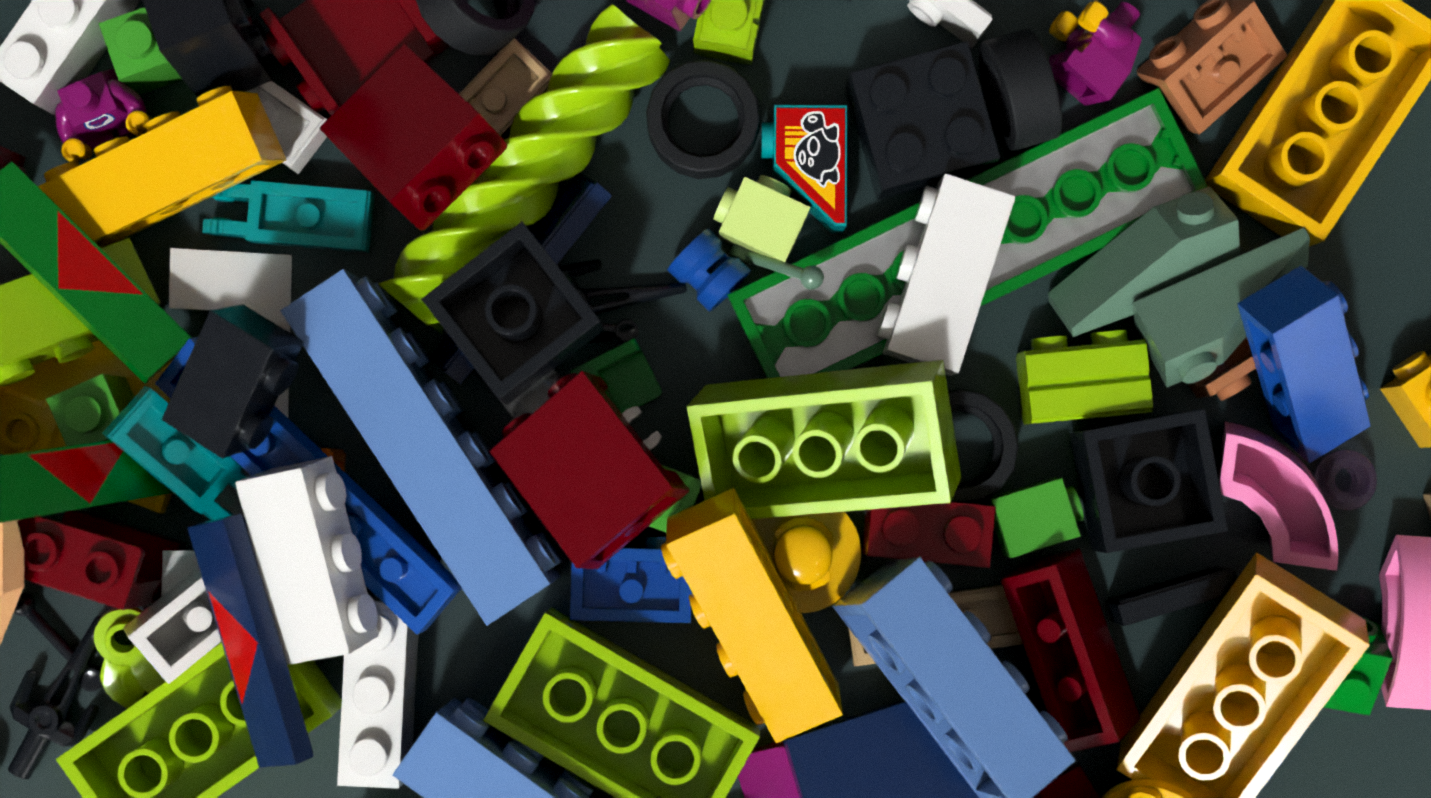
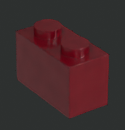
(934, 532)

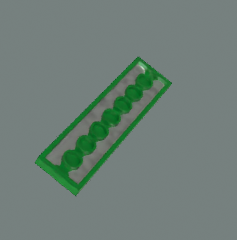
(1067, 204)

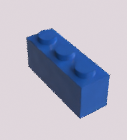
(1306, 362)

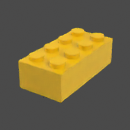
(1326, 115)
(1245, 686)

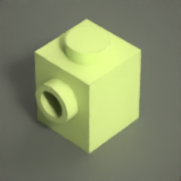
(761, 217)

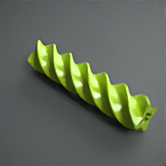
(546, 144)

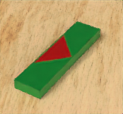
(85, 278)
(71, 480)

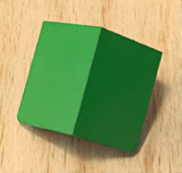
(626, 375)

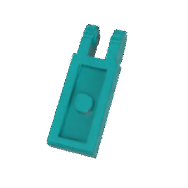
(298, 216)
(171, 456)

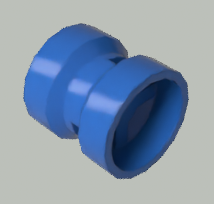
(701, 258)

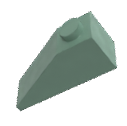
(1150, 255)
(1198, 319)

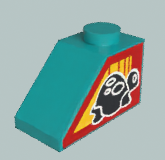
(811, 158)

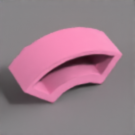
(1280, 492)
(1407, 622)

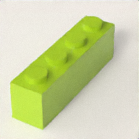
(41, 327)

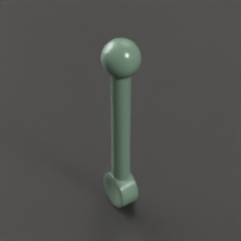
(810, 276)

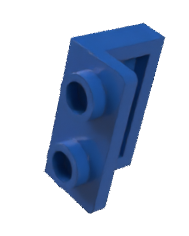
(631, 589)

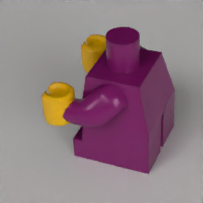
(1099, 54)
(96, 113)

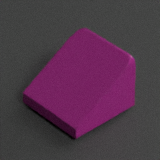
(768, 773)

